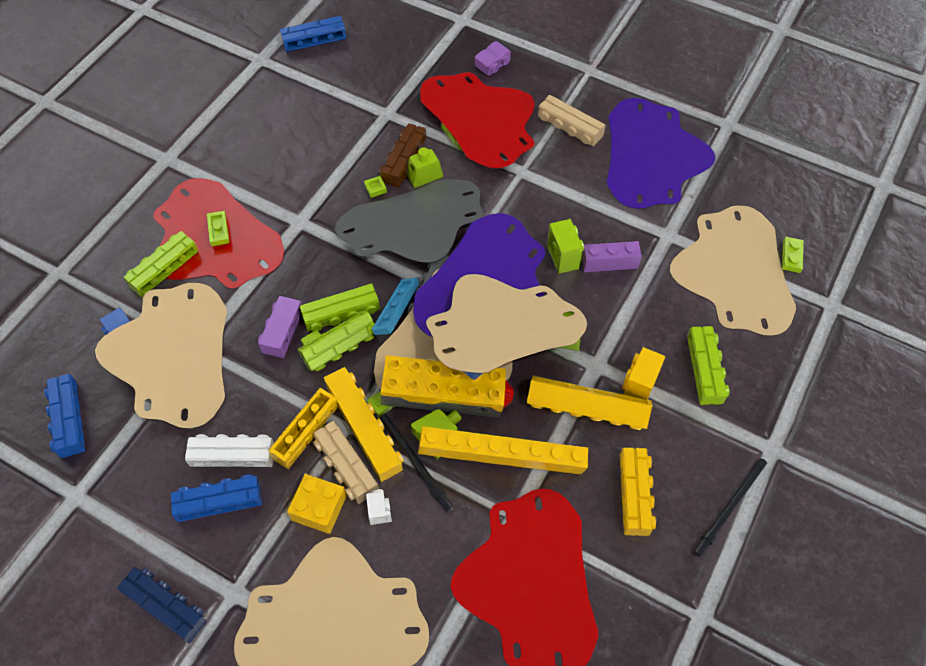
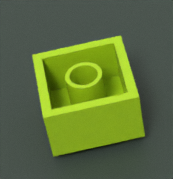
(565, 246)

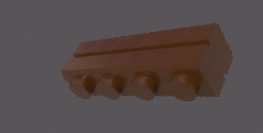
(396, 165)

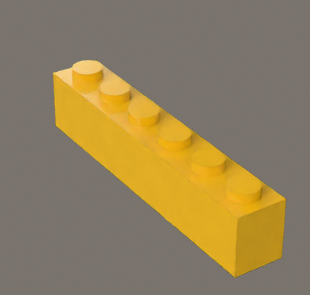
(589, 402)
(364, 425)

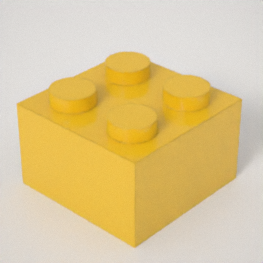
(643, 374)
(317, 503)

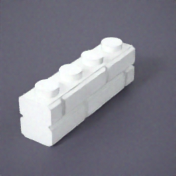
(229, 451)

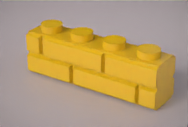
(301, 429)
(636, 492)

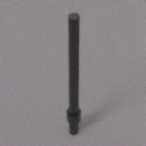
(437, 491)
(709, 536)

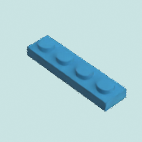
(395, 306)

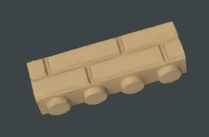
(571, 120)
(345, 461)

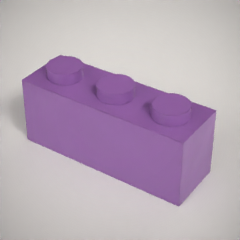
(611, 256)
(280, 327)

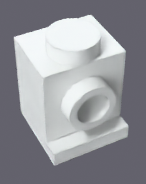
(378, 507)

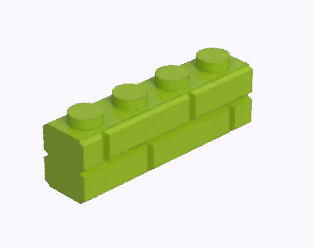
(160, 264)
(339, 307)
(337, 340)
(707, 365)

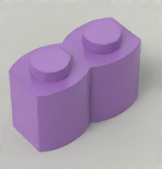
(492, 58)

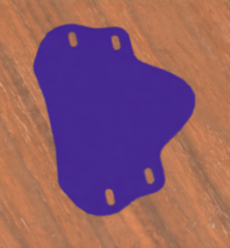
(652, 154)
(486, 252)

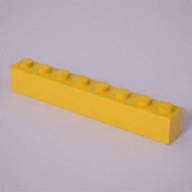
(503, 450)

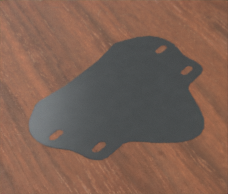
(414, 223)

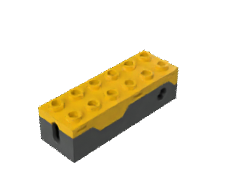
(436, 386)

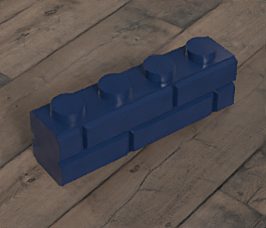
(162, 604)

